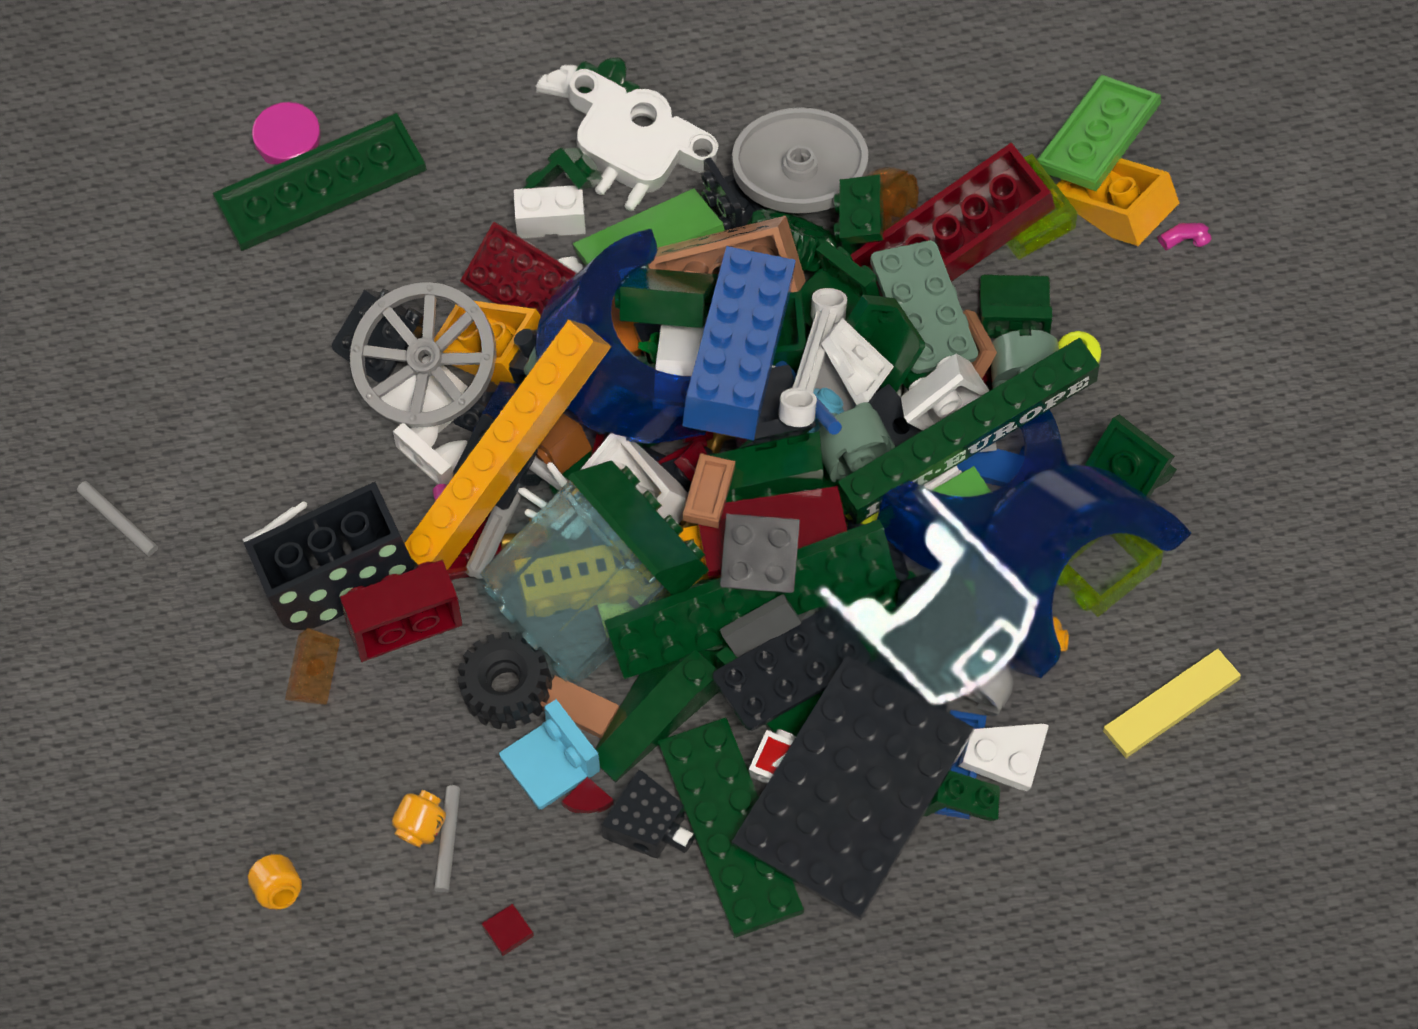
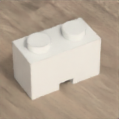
(549, 211)

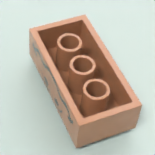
(707, 252)

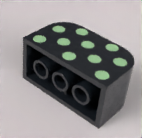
(326, 555)

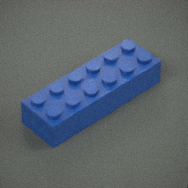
(739, 343)

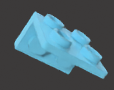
(551, 757)

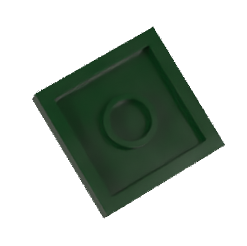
(1132, 456)

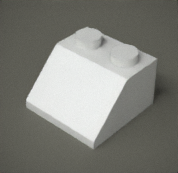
(942, 392)

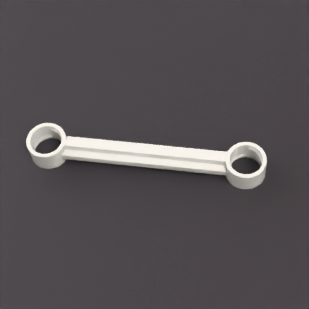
(799, 403)

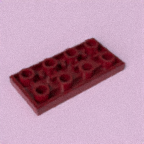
(515, 271)
(817, 510)

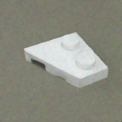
(856, 361)
(1005, 753)

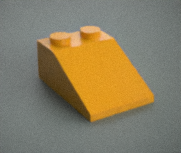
(1127, 202)
(505, 323)

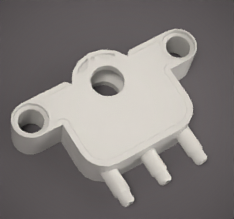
(629, 152)

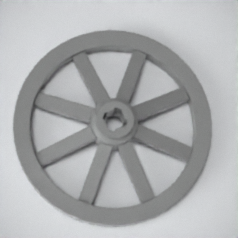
(417, 349)

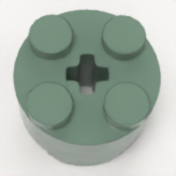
(1019, 352)
(858, 442)

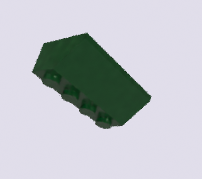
(640, 525)

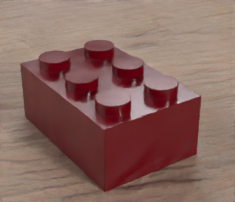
(401, 610)

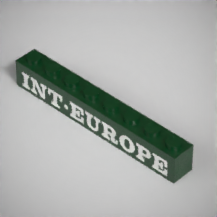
(970, 428)

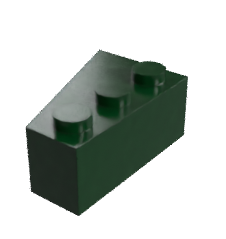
(776, 469)

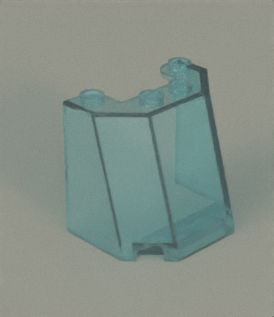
(566, 579)

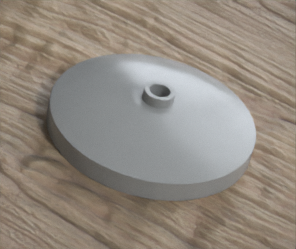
(796, 159)

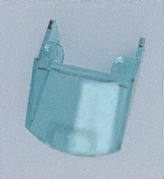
(956, 623)

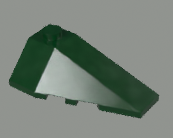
(654, 710)

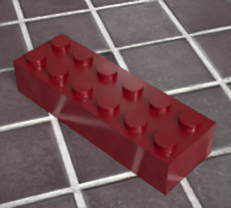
(972, 214)

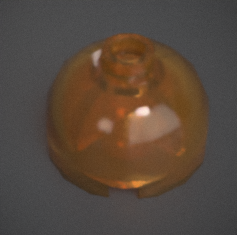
(899, 193)

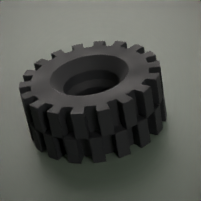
(502, 657)

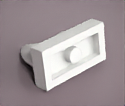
(417, 445)

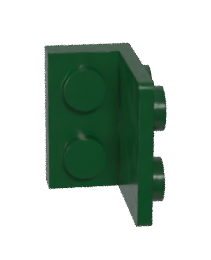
(1015, 304)

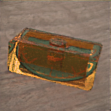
(312, 667)

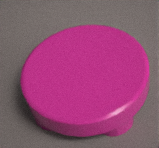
(285, 132)

